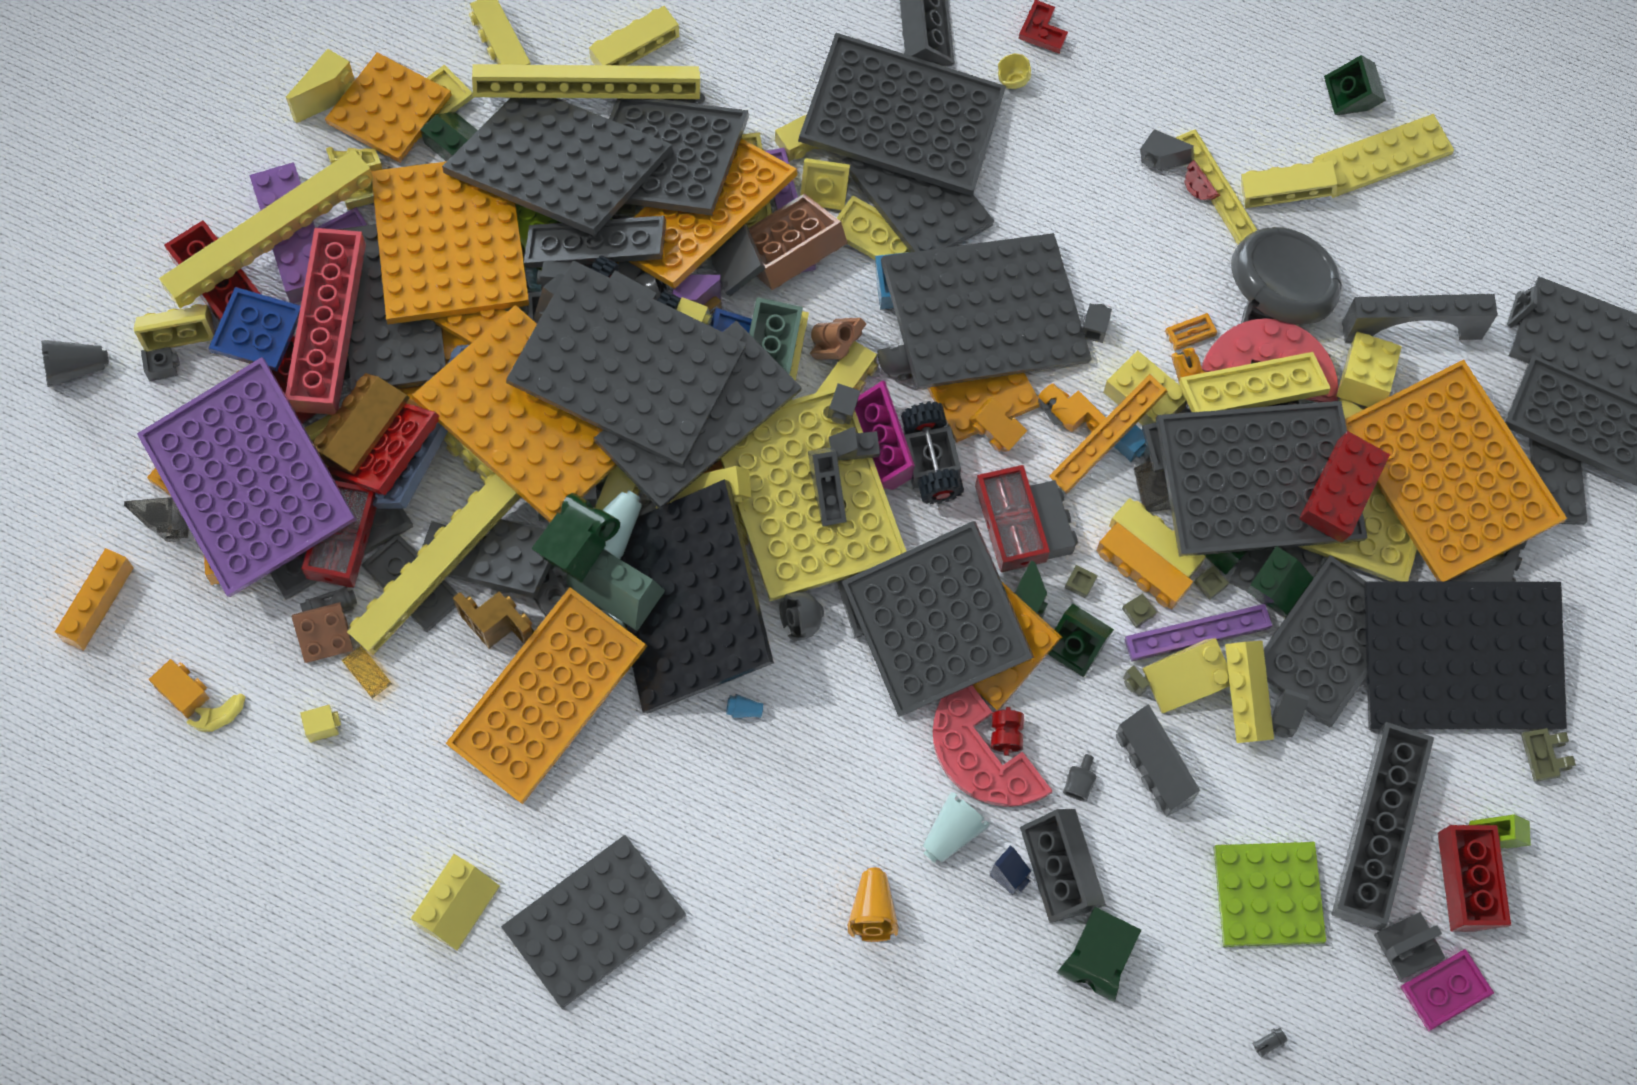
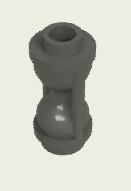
(342, 595)

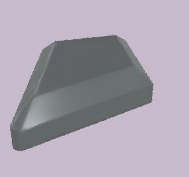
(1523, 305)

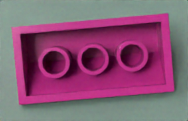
(878, 414)

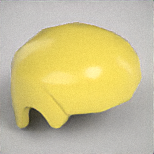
(1014, 71)

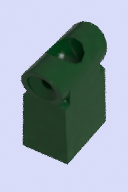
(576, 536)
(1101, 953)

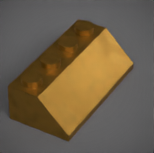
(359, 423)

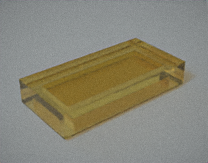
(366, 672)

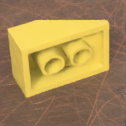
(320, 86)
(1188, 675)

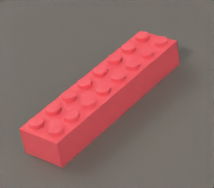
(325, 321)

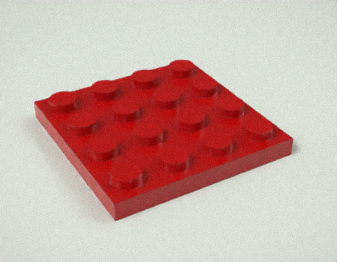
(392, 451)

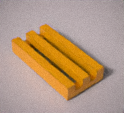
(1194, 339)

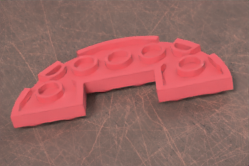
(1269, 340)
(971, 761)

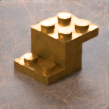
(493, 618)

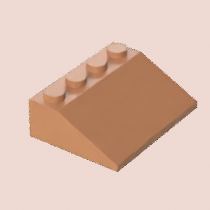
(795, 239)

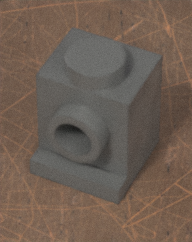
(160, 363)

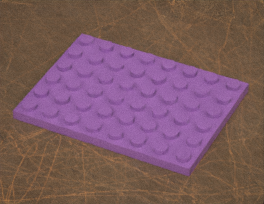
(246, 477)

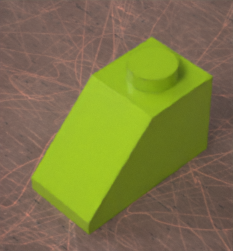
(1512, 830)

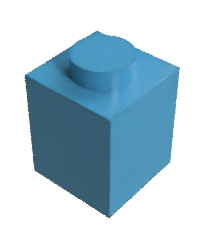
(1132, 444)

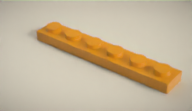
(1108, 433)

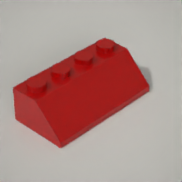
(1474, 878)

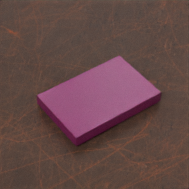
(1447, 990)

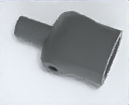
(1080, 780)

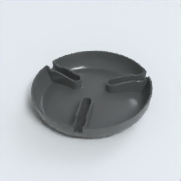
(1287, 275)

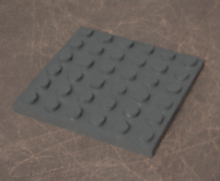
(702, 153)
(937, 619)

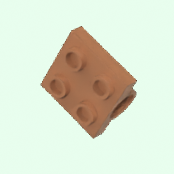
(835, 337)
(322, 632)

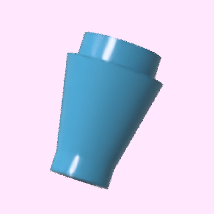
(743, 707)

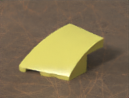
(370, 157)

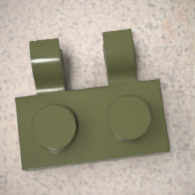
(1541, 756)

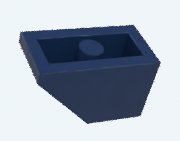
(1011, 871)

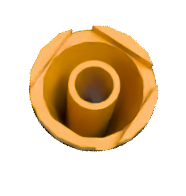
(873, 908)

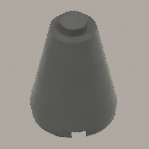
(71, 360)

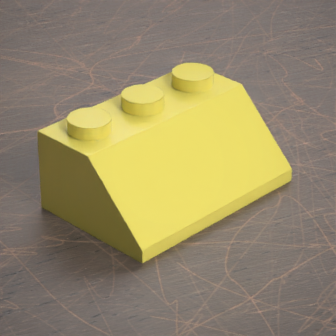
(175, 327)
(455, 902)

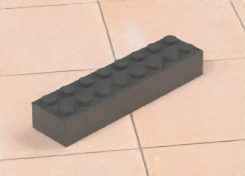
(1383, 826)

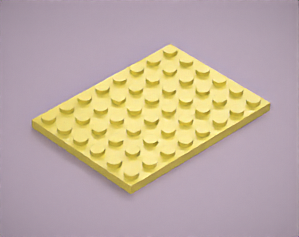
(784, 515)

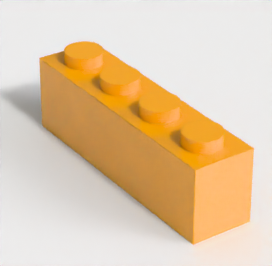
(1144, 566)
(94, 599)

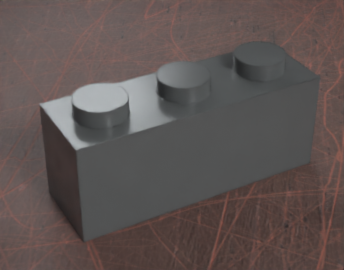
(1054, 519)

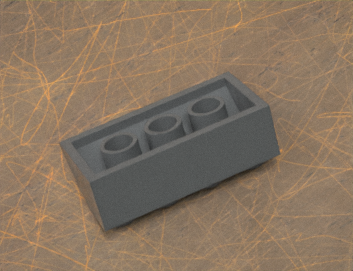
(927, 30)
(1157, 761)
(1062, 865)

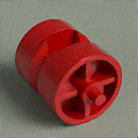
(1007, 732)

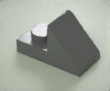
(855, 445)

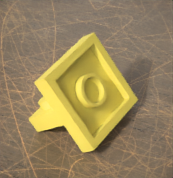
(825, 182)

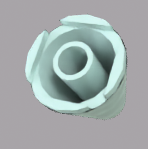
(626, 509)
(953, 829)

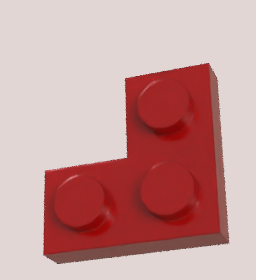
(1039, 32)

